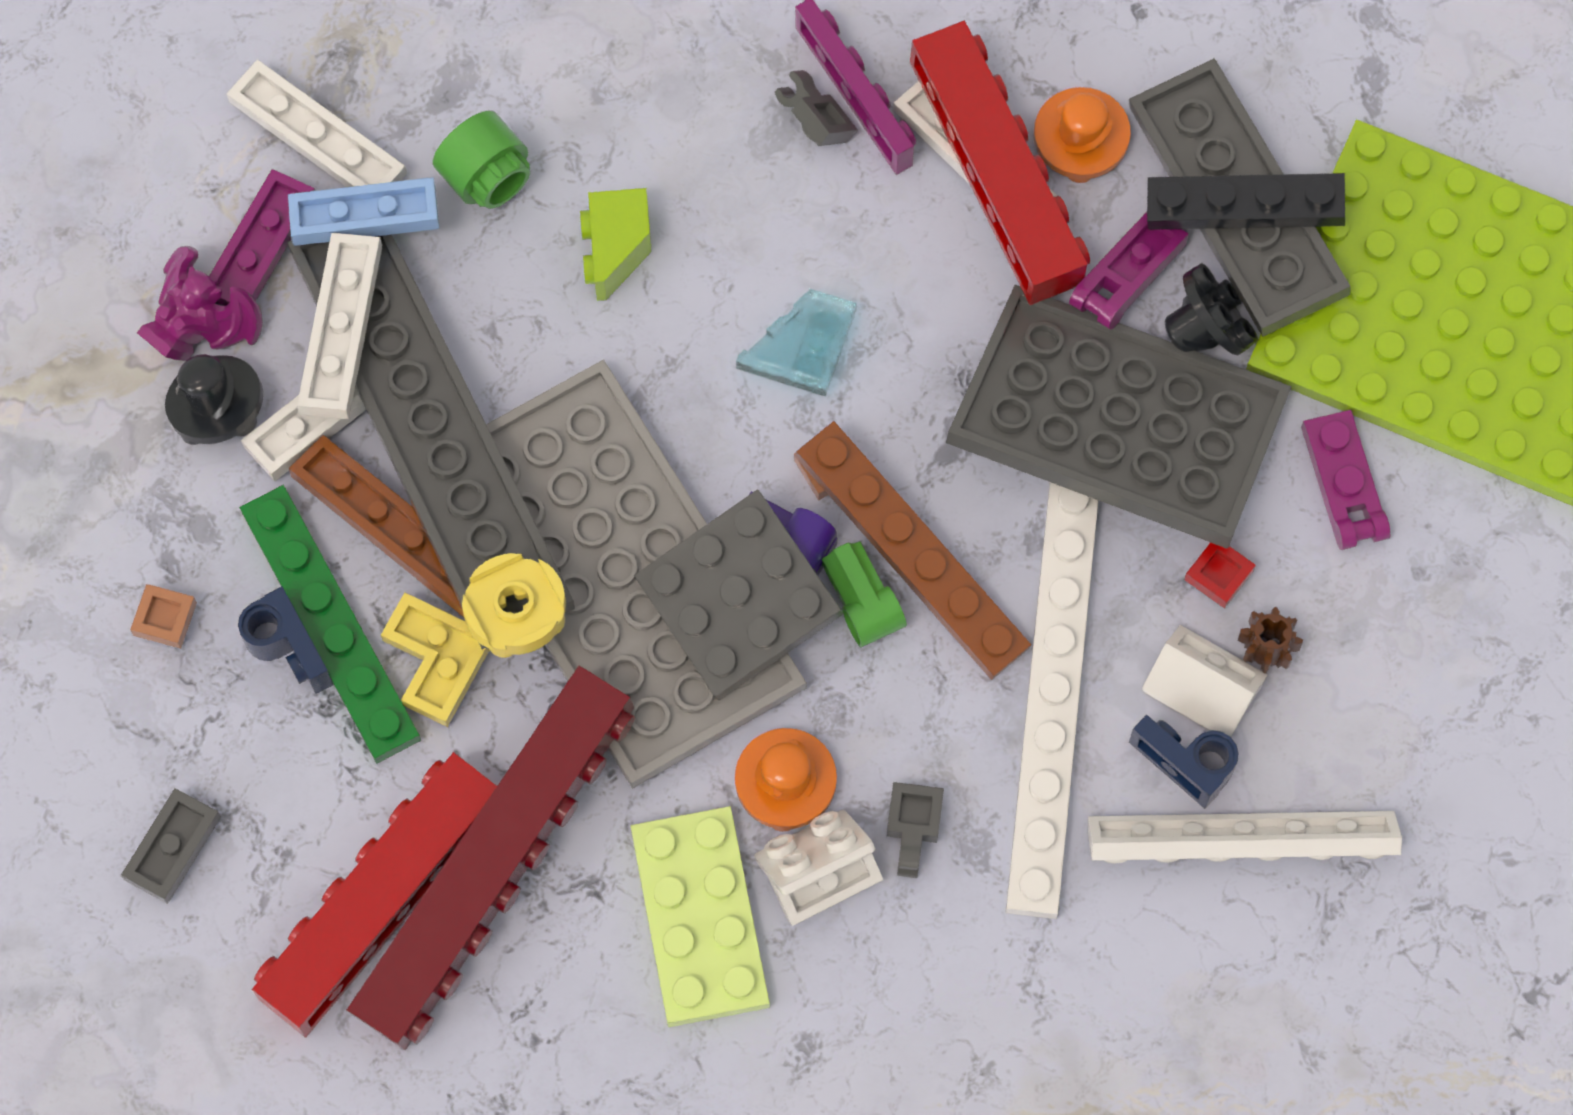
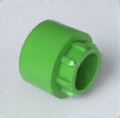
(483, 161)

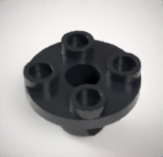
(1209, 316)
(214, 399)

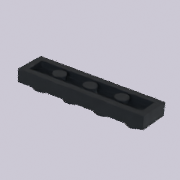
(1246, 201)

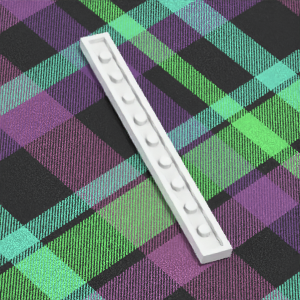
(1052, 704)

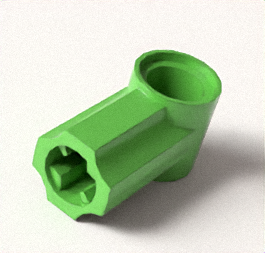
(867, 605)

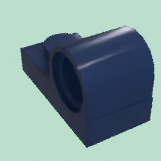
(288, 637)
(1182, 765)

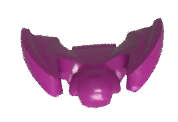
(190, 313)

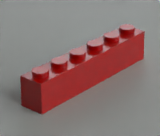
(999, 162)
(373, 898)

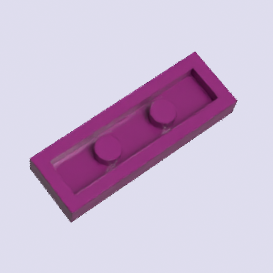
(258, 238)

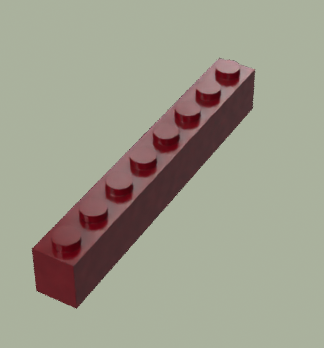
(492, 858)

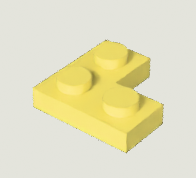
(448, 656)

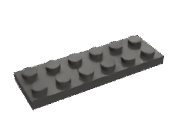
(1205, 131)

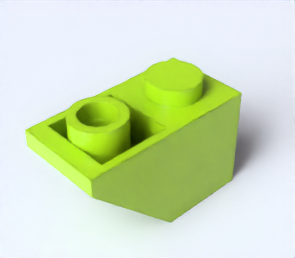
(619, 237)

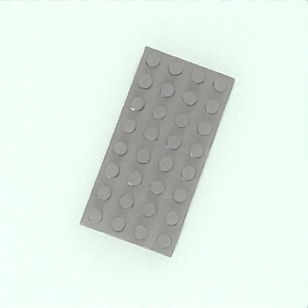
(605, 514)

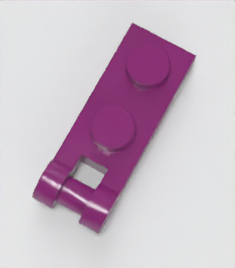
(1127, 271)
(1345, 479)

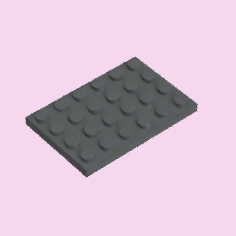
(1119, 416)

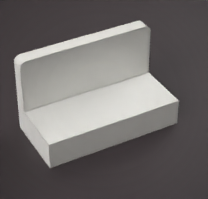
(1203, 681)

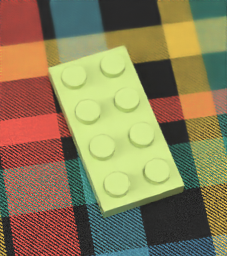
(699, 916)

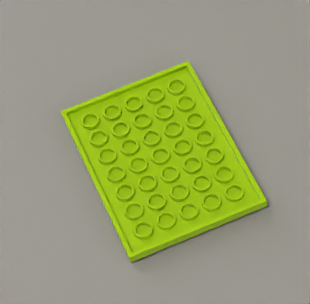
(1449, 314)

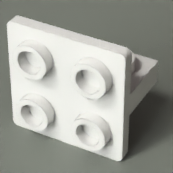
(819, 865)

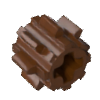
(1270, 652)

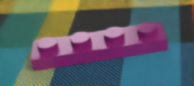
(847, 73)

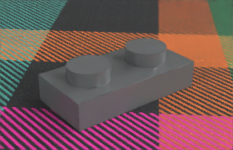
(171, 845)

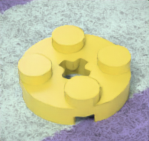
(519, 632)

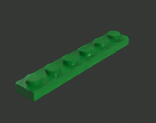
(330, 624)

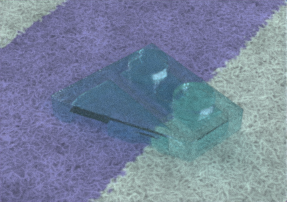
(804, 344)

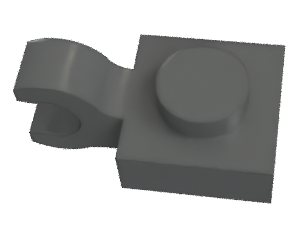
(819, 114)
(914, 819)

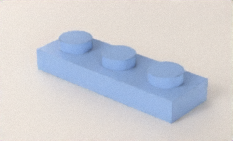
(363, 210)

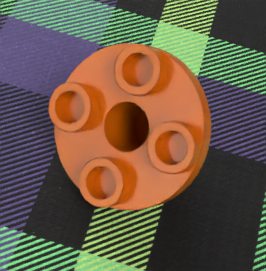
(1081, 133)
(785, 778)

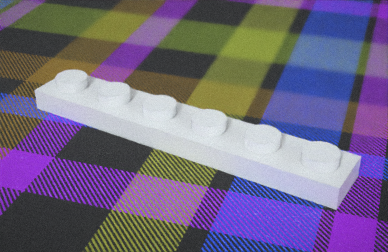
(1244, 836)

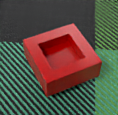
(1219, 573)

